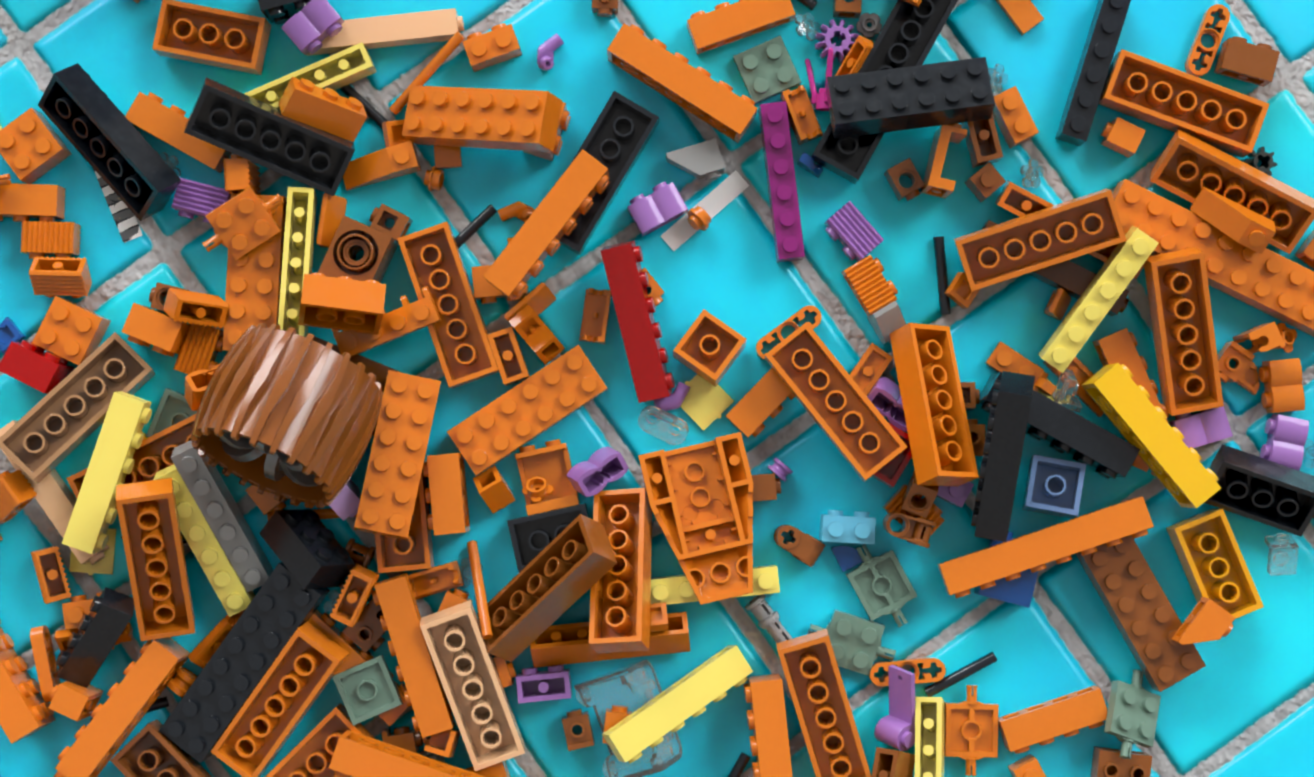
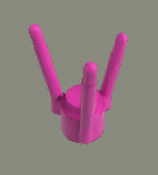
(819, 98)

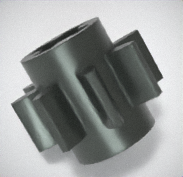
(1266, 158)

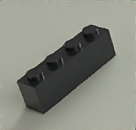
(95, 637)

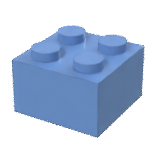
(1054, 486)

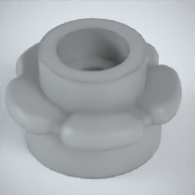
(866, 31)

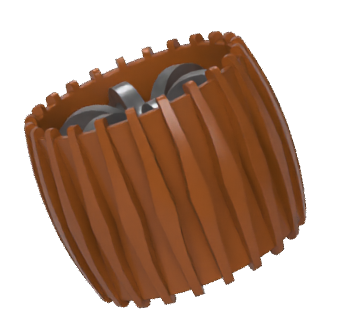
(287, 415)

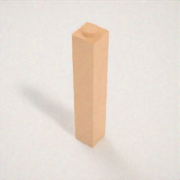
(395, 30)
(56, 502)

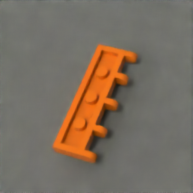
(393, 325)

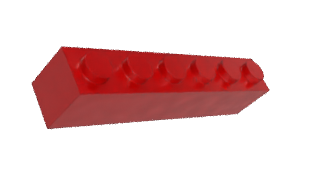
(637, 321)

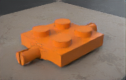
(243, 222)
(971, 730)

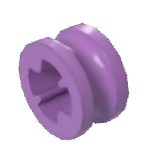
(780, 469)

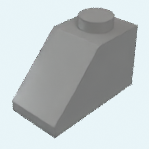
(699, 160)
(887, 321)

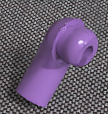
(545, 52)
(675, 399)

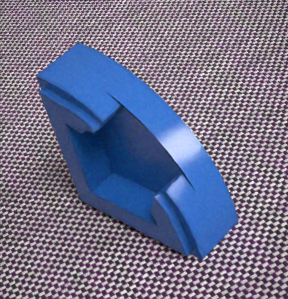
(807, 163)
(8, 333)
(846, 557)

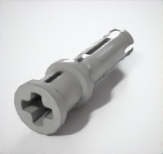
(768, 618)

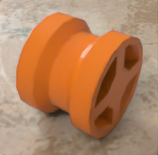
(182, 681)

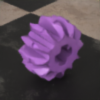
(829, 33)

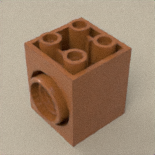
(351, 239)

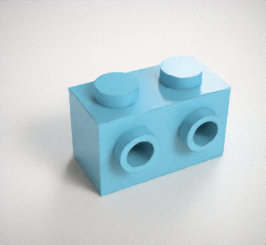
(847, 529)

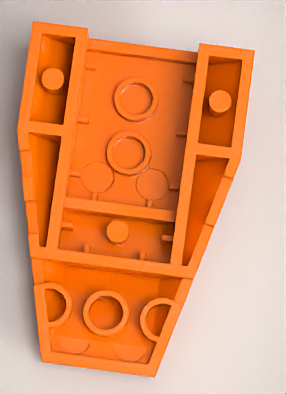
(706, 513)

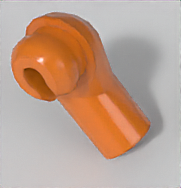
(518, 209)

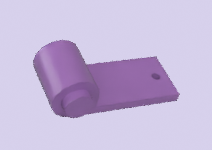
(899, 726)

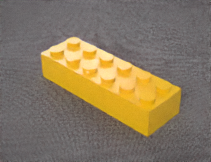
(1148, 430)

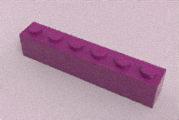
(781, 181)

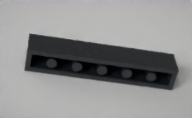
(1092, 71)

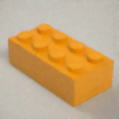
(1215, 562)

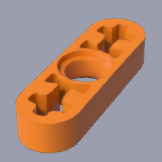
(1207, 21)
(800, 316)
(44, 660)
(925, 663)

